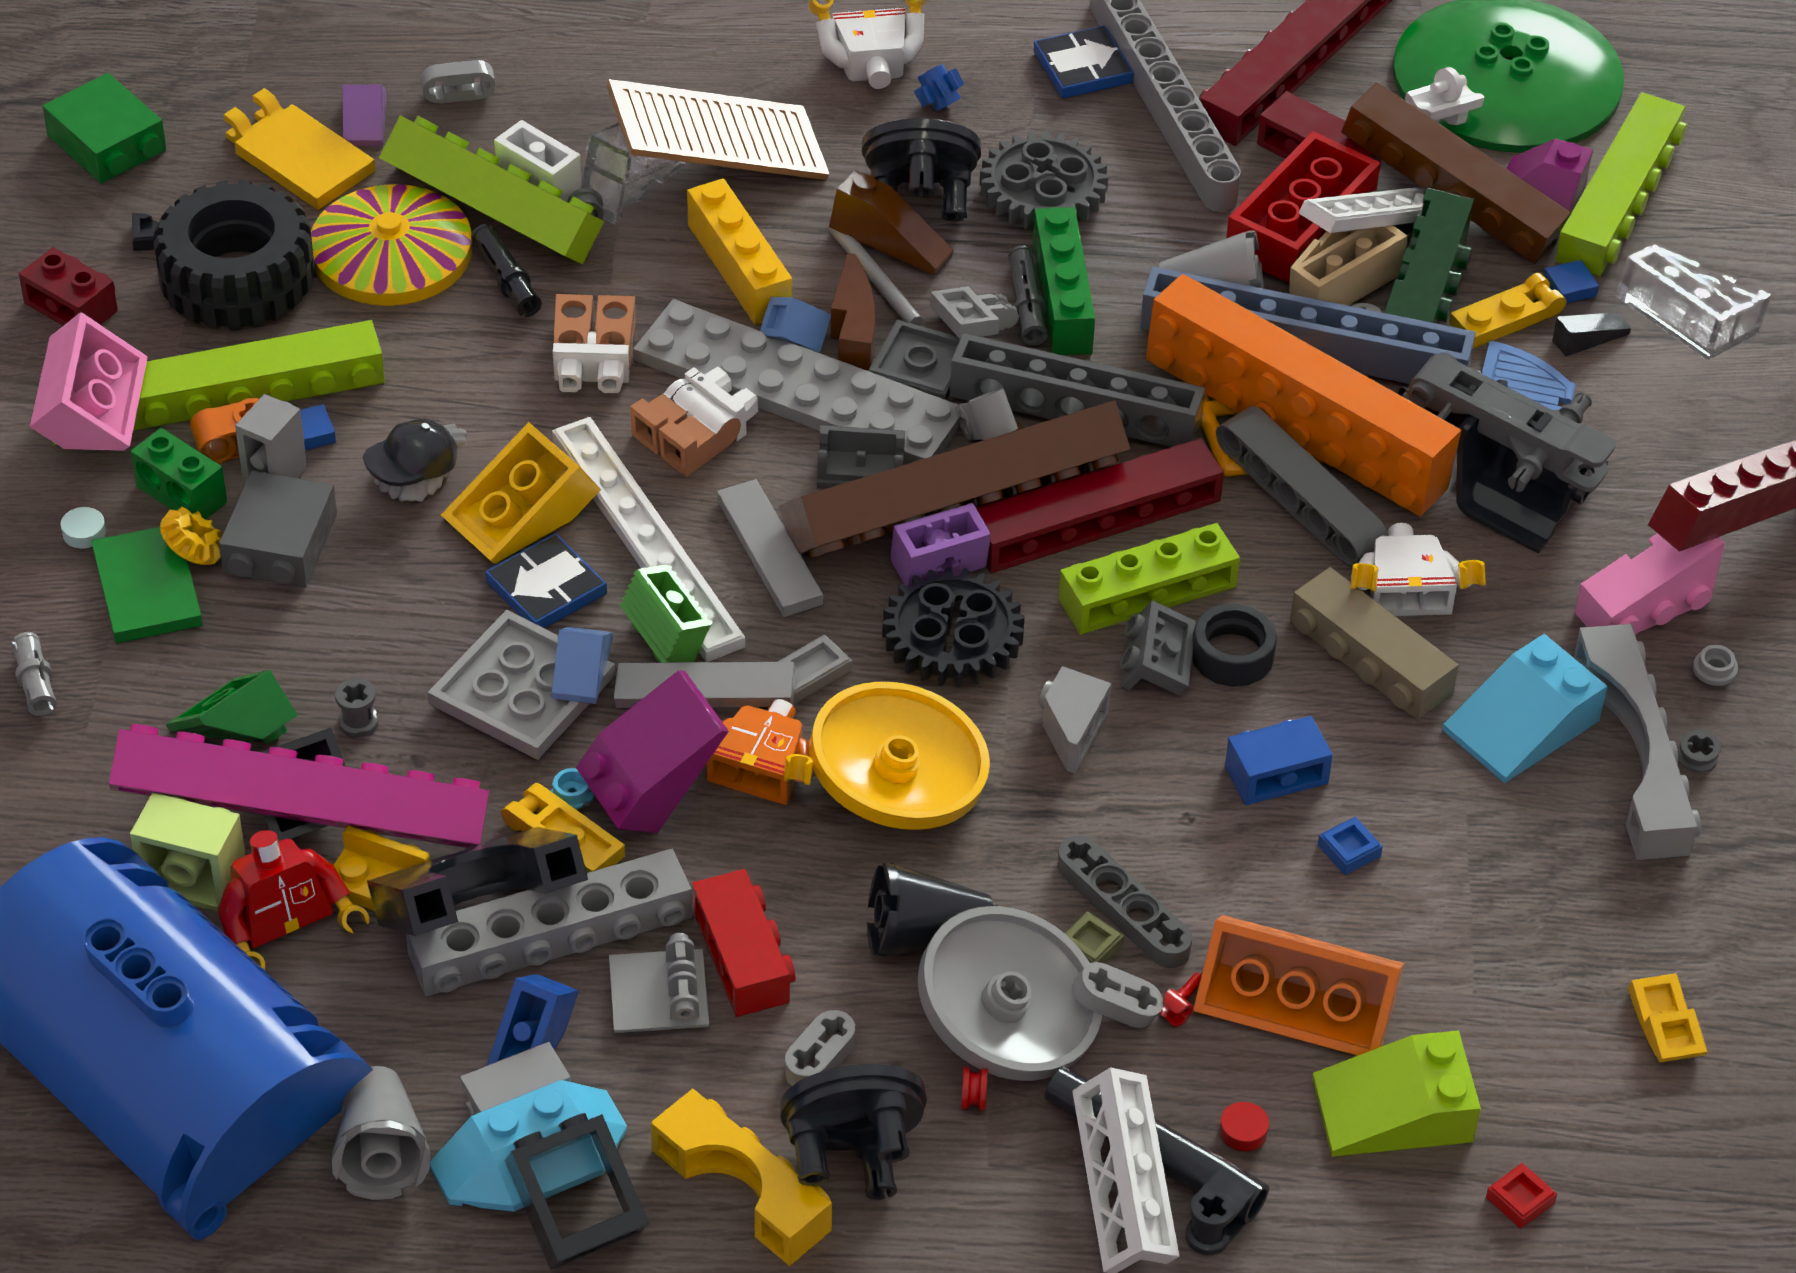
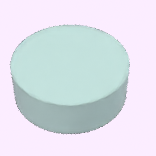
(82, 526)

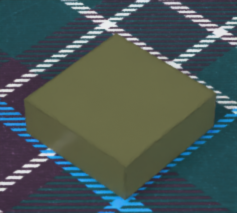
(1095, 938)

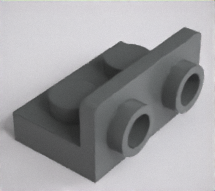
(1158, 648)

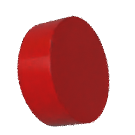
(1244, 1126)

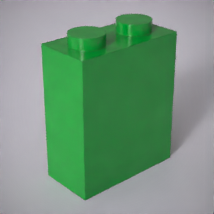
(104, 127)

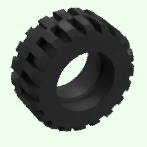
(240, 288)

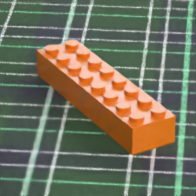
(1304, 391)

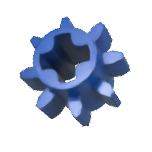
(939, 87)

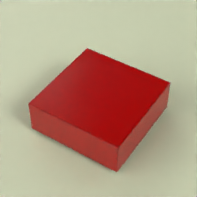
(1521, 1195)

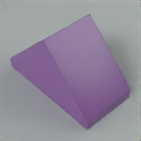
(364, 114)

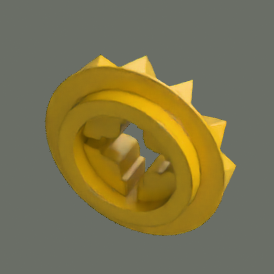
(191, 536)

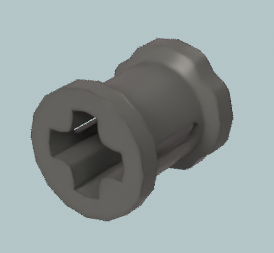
(356, 704)

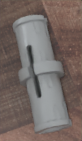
(33, 674)

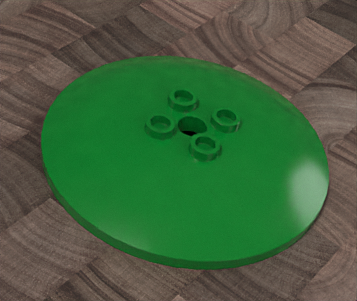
(1557, 85)

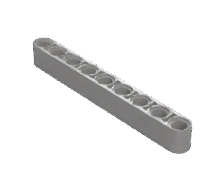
(1172, 103)

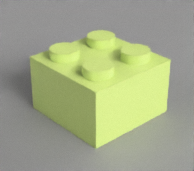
(189, 846)

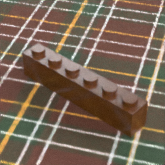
(1447, 163)

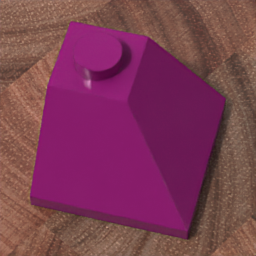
(1555, 169)

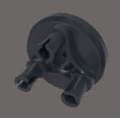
(926, 155)
(856, 1110)

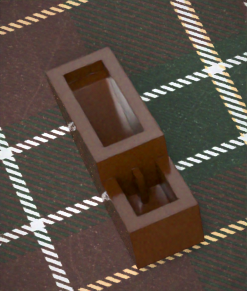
(854, 315)

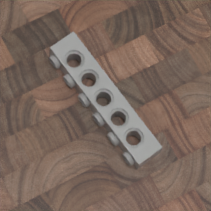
(541, 927)

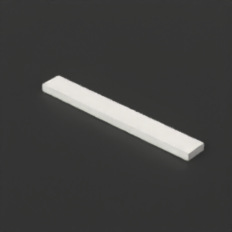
(643, 528)

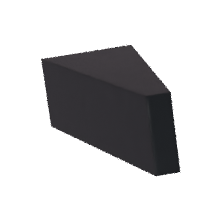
(1583, 332)

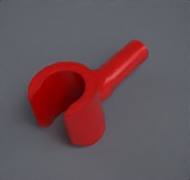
(1177, 1008)

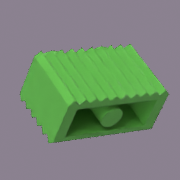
(665, 614)

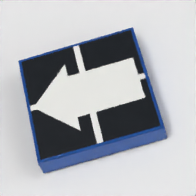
(1083, 61)
(546, 581)

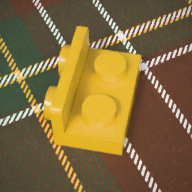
(371, 856)

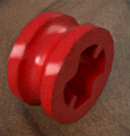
(974, 1088)

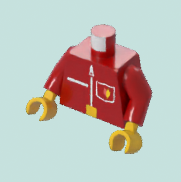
(280, 892)

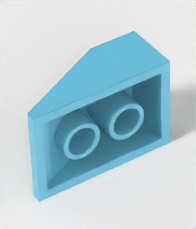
(1527, 709)

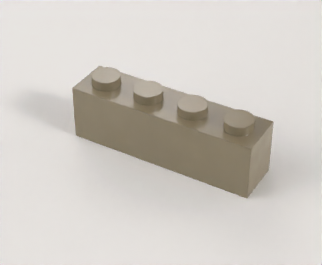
(1374, 643)

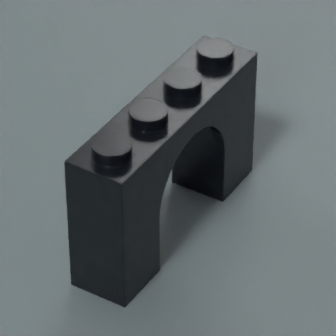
(425, 894)

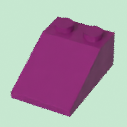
(652, 754)

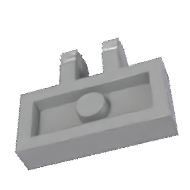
(973, 314)

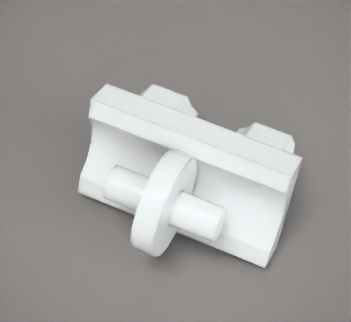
(1446, 97)

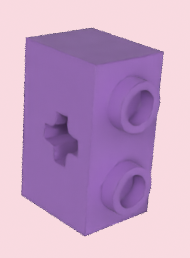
(940, 541)

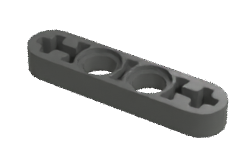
(1129, 897)

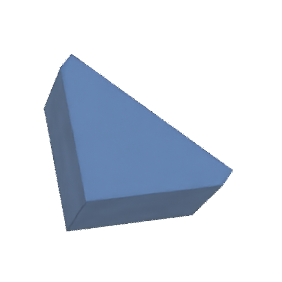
(580, 664)

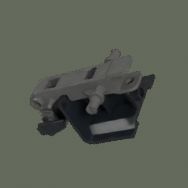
(1514, 457)

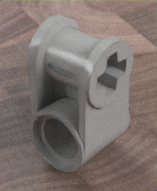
(986, 416)

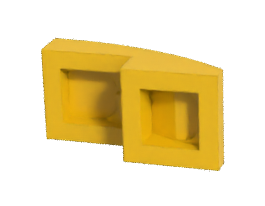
(1664, 1018)

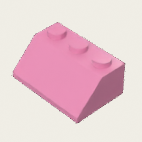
(88, 388)

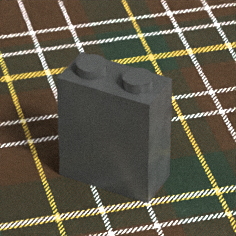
(278, 529)

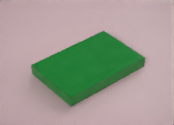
(145, 585)

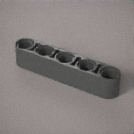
(1300, 484)

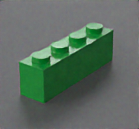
(1063, 281)

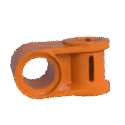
(216, 432)

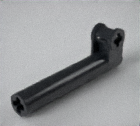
(1225, 1193)

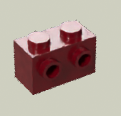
(65, 287)

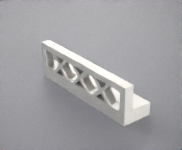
(1132, 1163)

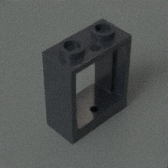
(559, 1250)

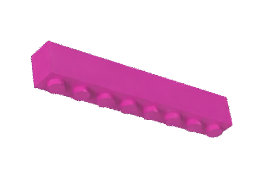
(299, 788)

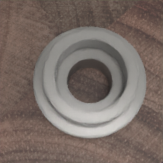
(1715, 665)

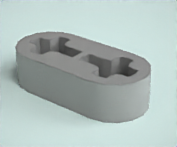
(458, 81)
(1117, 995)
(812, 1044)

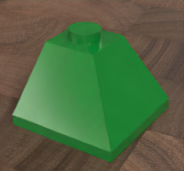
(241, 710)

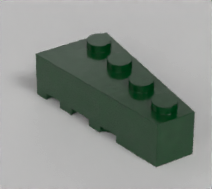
(1433, 259)

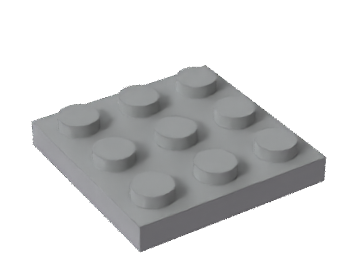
(507, 686)

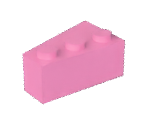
(1651, 585)

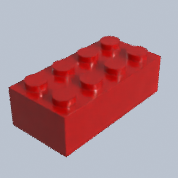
(1310, 172)

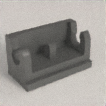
(857, 453)

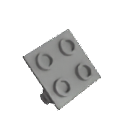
(659, 988)

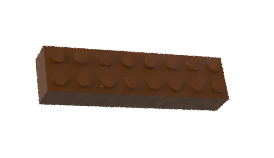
(966, 475)

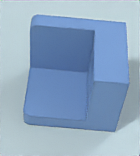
(795, 322)

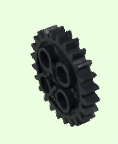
(984, 632)

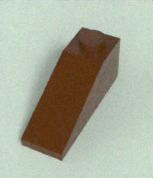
(886, 222)

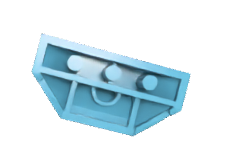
(473, 1164)

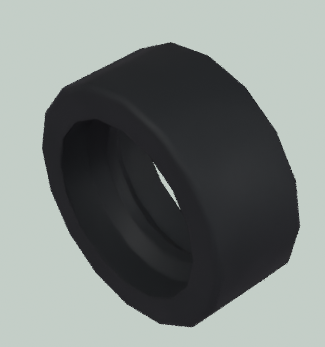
(1237, 620)

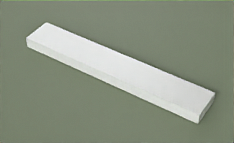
(1365, 209)

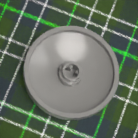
(1004, 993)

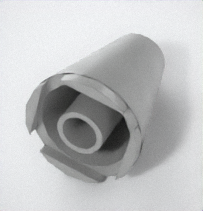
(1224, 260)
(379, 1139)

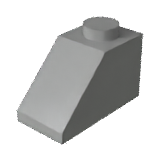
(1074, 713)

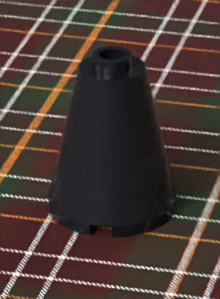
(913, 908)

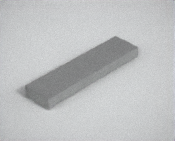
(770, 548)
(719, 682)

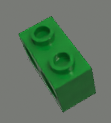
(178, 474)

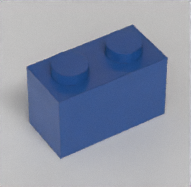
(1278, 760)

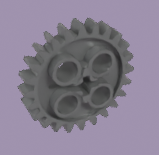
(1042, 175)

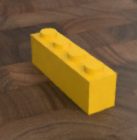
(737, 247)

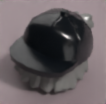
(414, 458)

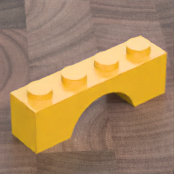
(701, 1139)

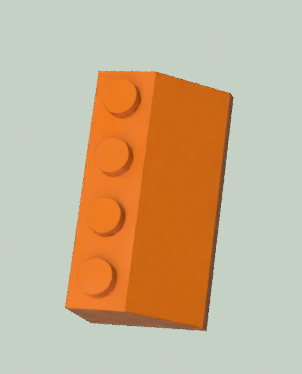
(1297, 986)

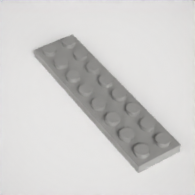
(796, 379)

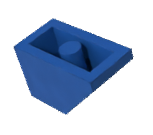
(533, 1016)

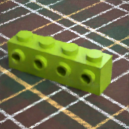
(1161, 571)

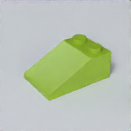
(1399, 1097)

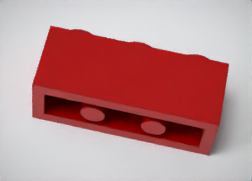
(742, 942)

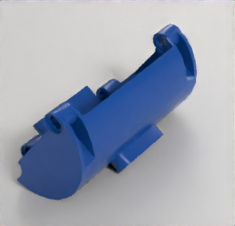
(179, 1093)

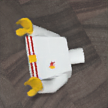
(871, 42)
(1414, 573)

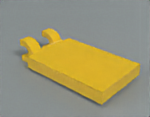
(297, 151)

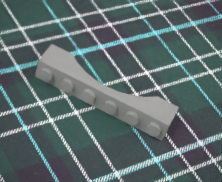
(1660, 809)

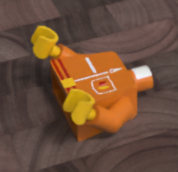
(762, 753)

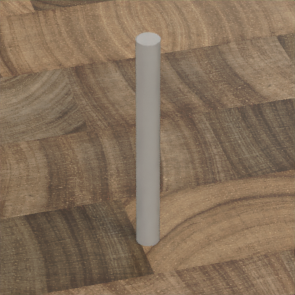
(879, 278)

